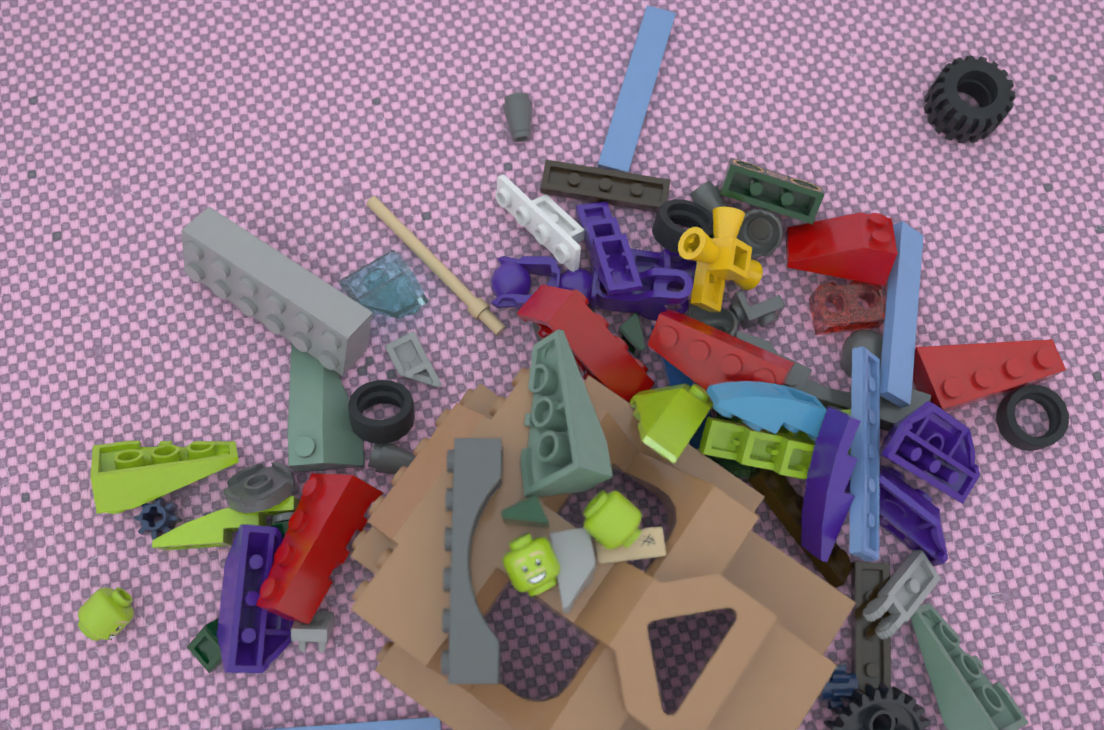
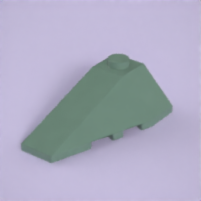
(960, 687)

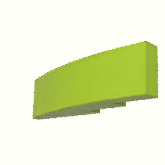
(759, 449)
(218, 527)

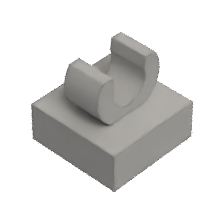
(317, 631)

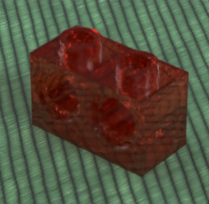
(849, 313)

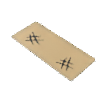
(648, 545)

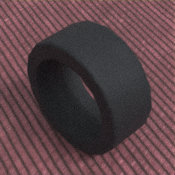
(683, 213)
(1052, 404)
(383, 430)

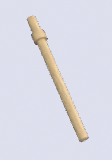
(476, 306)

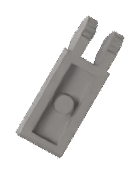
(902, 594)

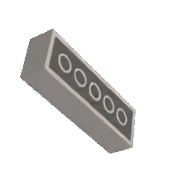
(275, 291)

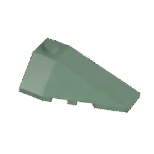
(319, 419)
(565, 436)

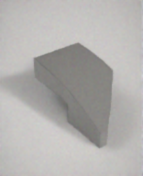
(412, 360)
(576, 563)

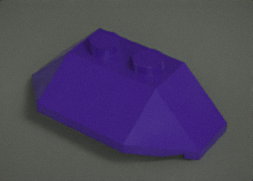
(934, 450)
(910, 516)
(246, 633)

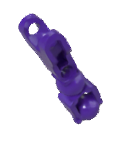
(513, 282)

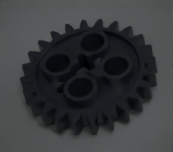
(879, 710)

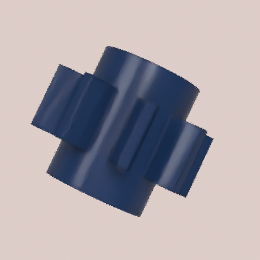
(162, 526)
(839, 685)

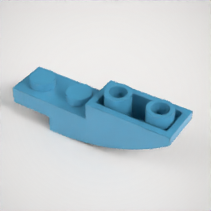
(769, 406)

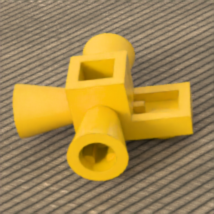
(719, 259)

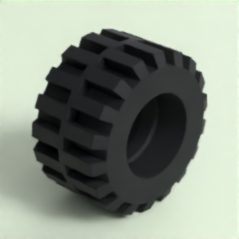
(982, 82)

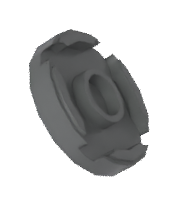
(259, 487)

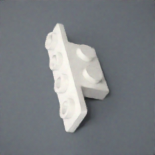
(544, 221)

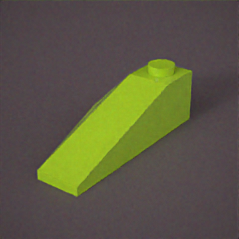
(670, 416)
(133, 475)

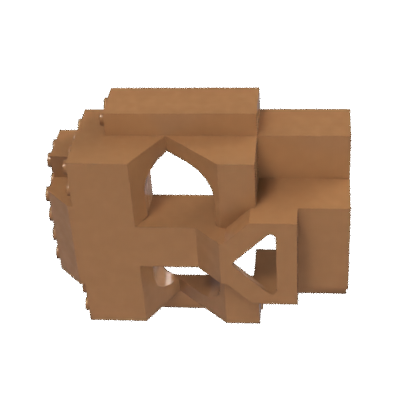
(756, 678)

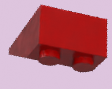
(844, 247)

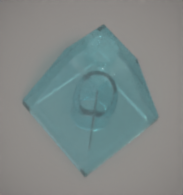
(385, 287)

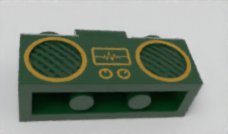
(771, 190)

